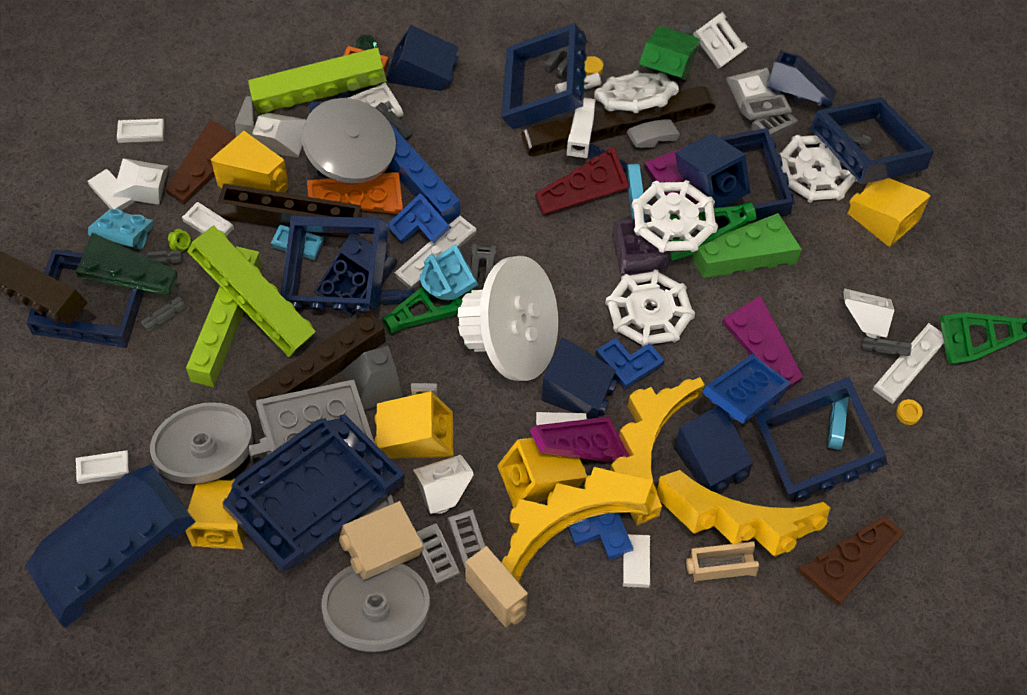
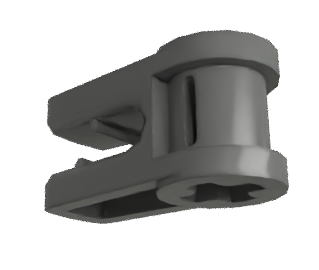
(554, 60)
(482, 256)

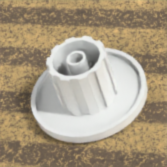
(512, 318)

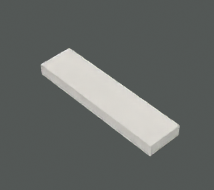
(458, 234)
(908, 367)

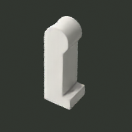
(581, 129)

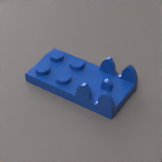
(747, 389)

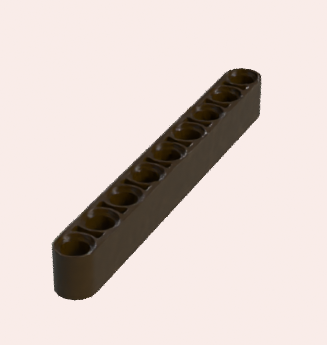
(609, 124)

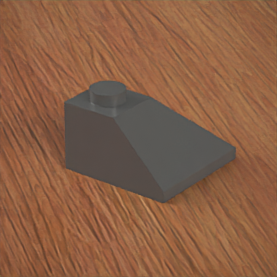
(374, 377)

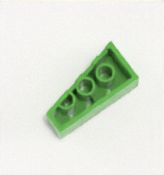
(747, 248)

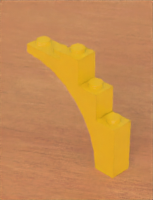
(638, 438)
(603, 494)
(738, 521)

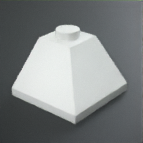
(750, 85)
(280, 133)
(141, 181)
(870, 312)
(443, 483)

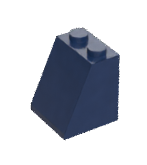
(422, 61)
(715, 169)
(578, 381)
(713, 450)

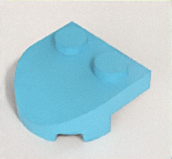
(447, 275)

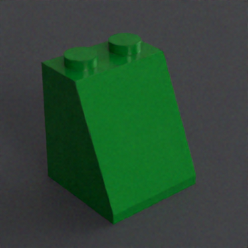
(670, 52)

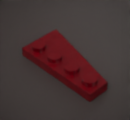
(590, 182)

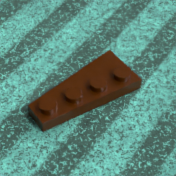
(197, 166)
(847, 564)

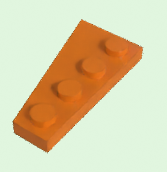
(376, 195)

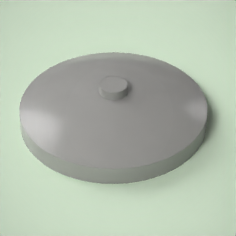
(348, 140)
(201, 443)
(376, 611)

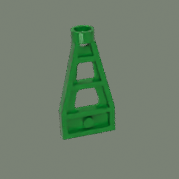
(733, 217)
(408, 320)
(958, 340)

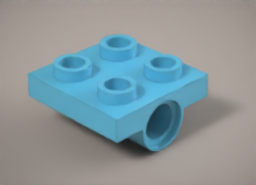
(122, 228)

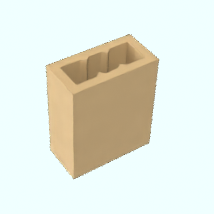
(380, 541)
(496, 587)

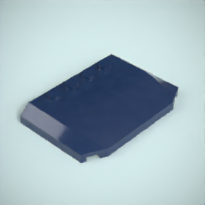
(311, 489)
(105, 540)

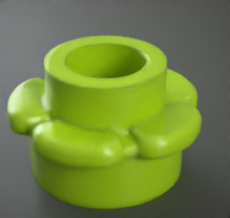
(182, 236)

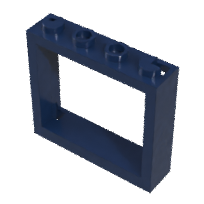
(519, 115)
(828, 130)
(762, 139)
(293, 261)
(79, 330)
(808, 403)

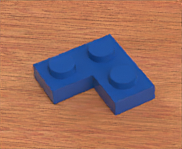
(417, 215)
(629, 367)
(607, 528)

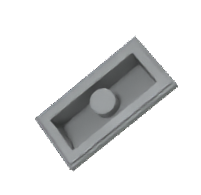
(765, 107)

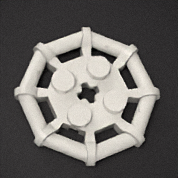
(636, 91)
(823, 179)
(678, 205)
(646, 319)

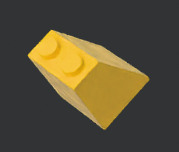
(250, 165)
(888, 209)
(415, 427)
(534, 474)
(213, 524)

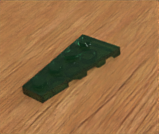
(120, 266)

